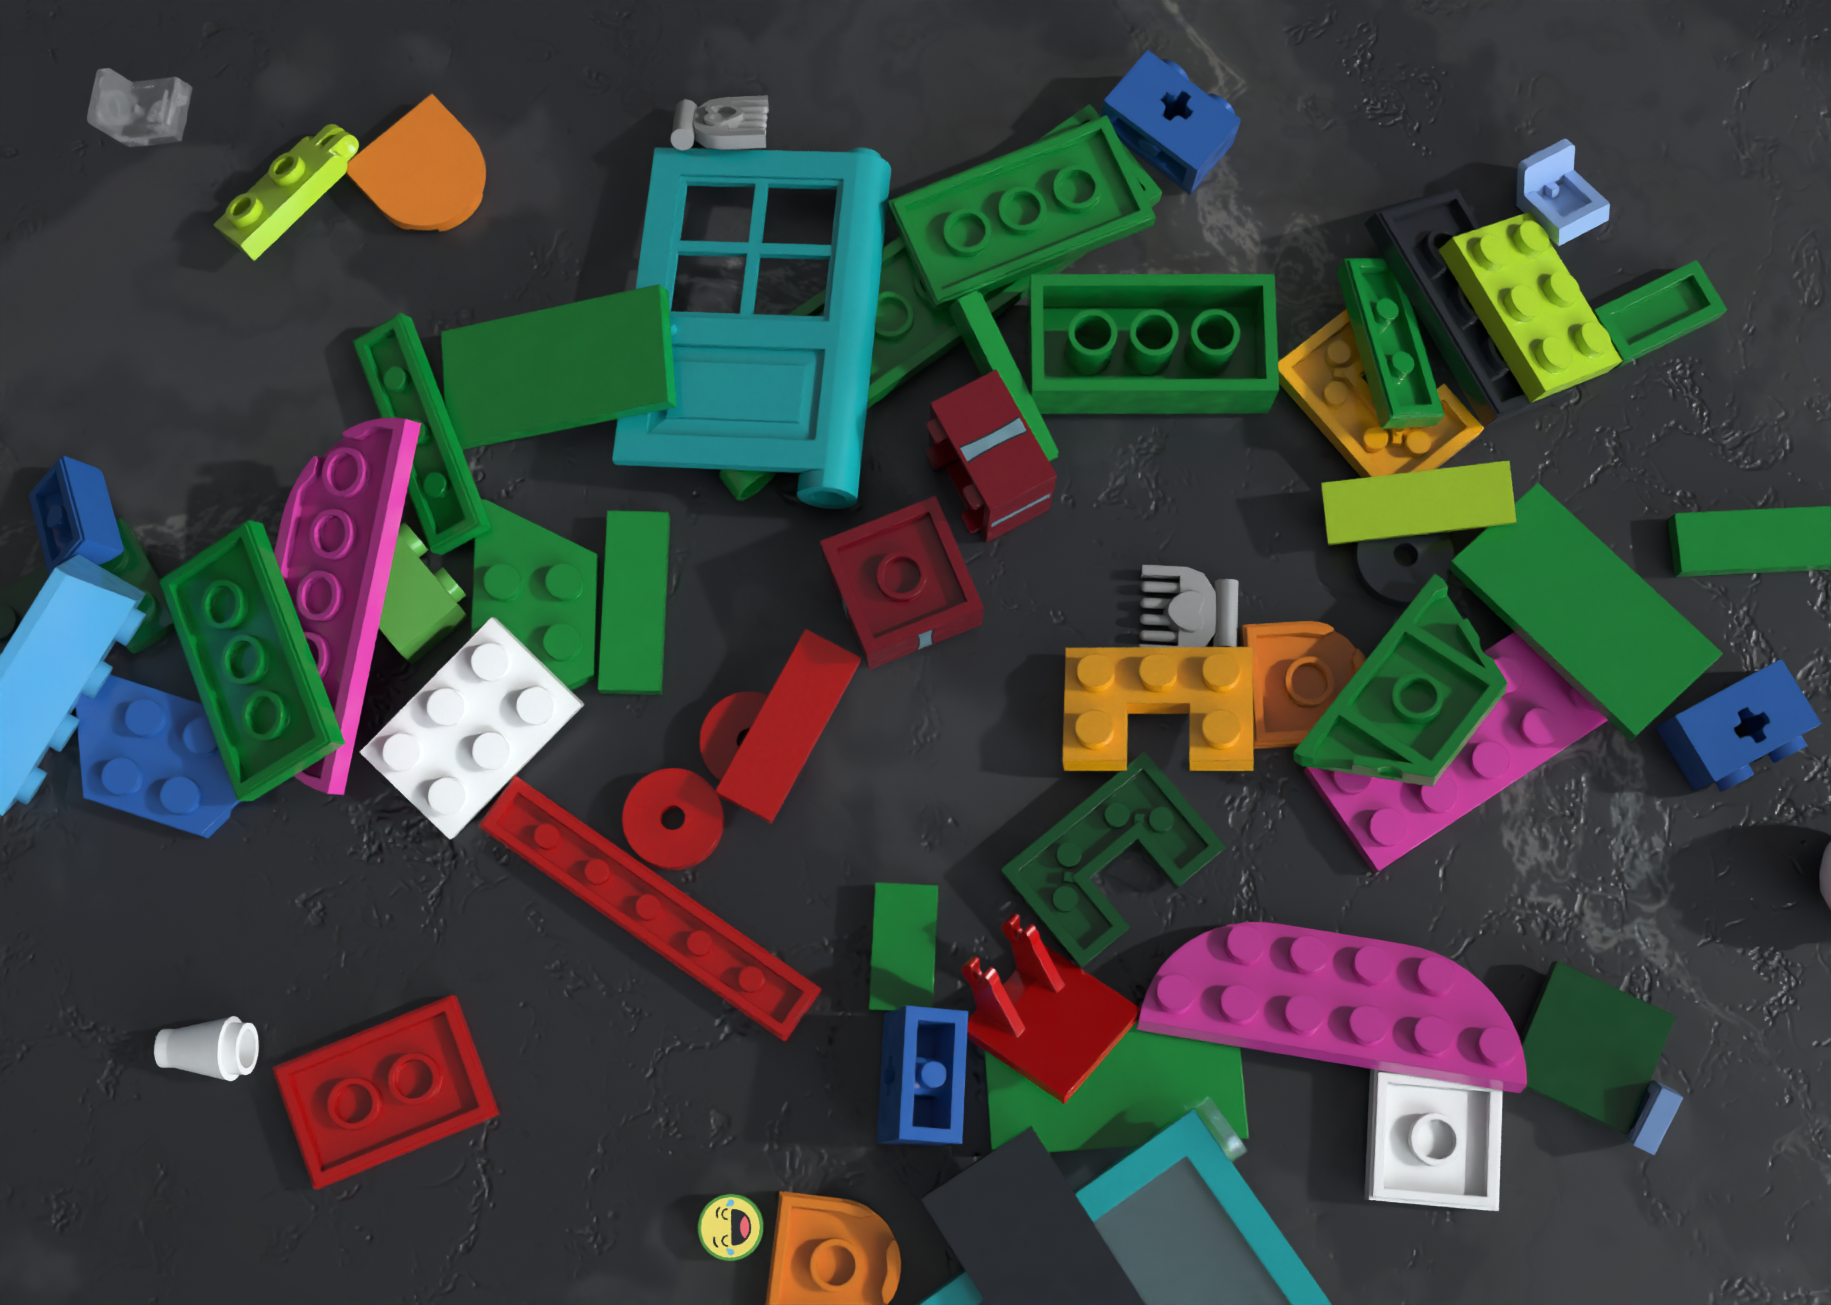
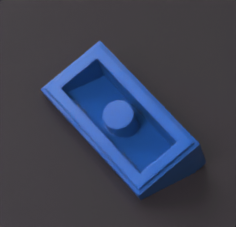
(75, 514)

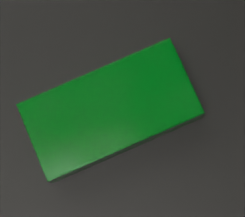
(1660, 312)
(903, 946)

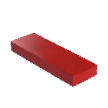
(788, 726)

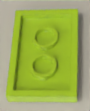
(1530, 305)

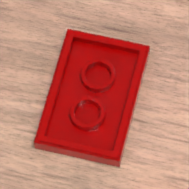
(385, 1091)

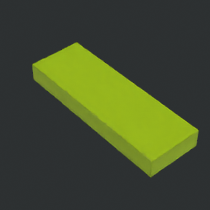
(1418, 503)

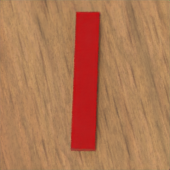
(650, 908)

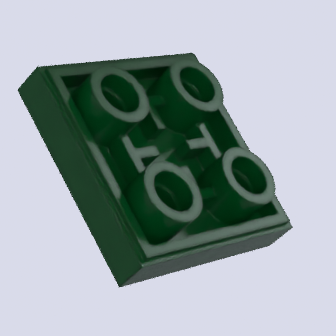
(1592, 1046)

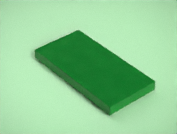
(1021, 213)
(559, 367)
(1585, 612)
(250, 661)
(1125, 1098)

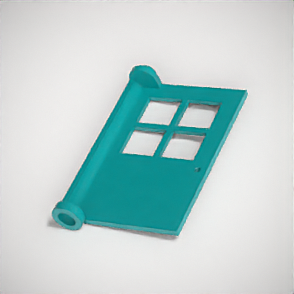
(763, 385)

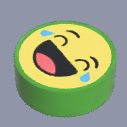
(731, 1227)

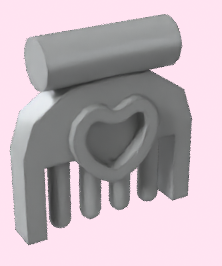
(721, 123)
(1196, 610)

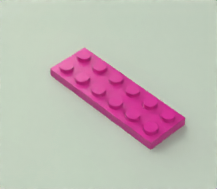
(1522, 731)

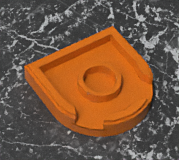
(422, 170)
(1295, 677)
(831, 1253)

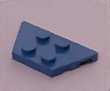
(153, 757)

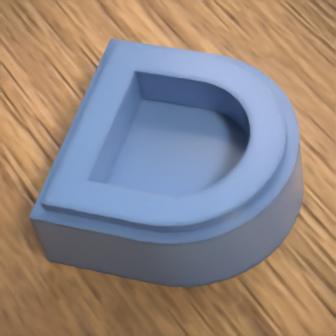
(1654, 1116)

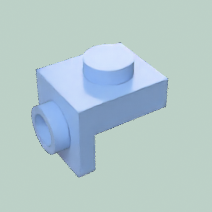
(1558, 194)

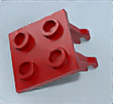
(1048, 1016)

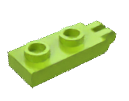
(287, 190)

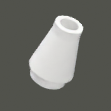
(210, 1048)

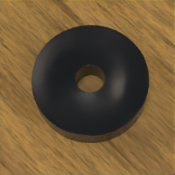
(1399, 584)

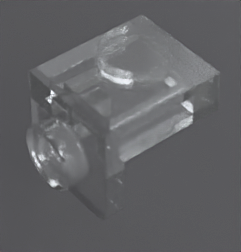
(141, 110)

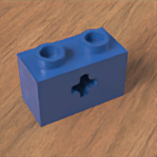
(1199, 128)
(1765, 704)
(922, 1077)

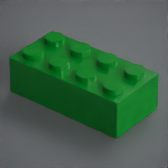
(1152, 343)

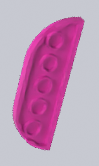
(337, 565)
(1336, 1004)

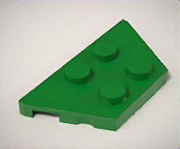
(540, 592)
(1410, 698)

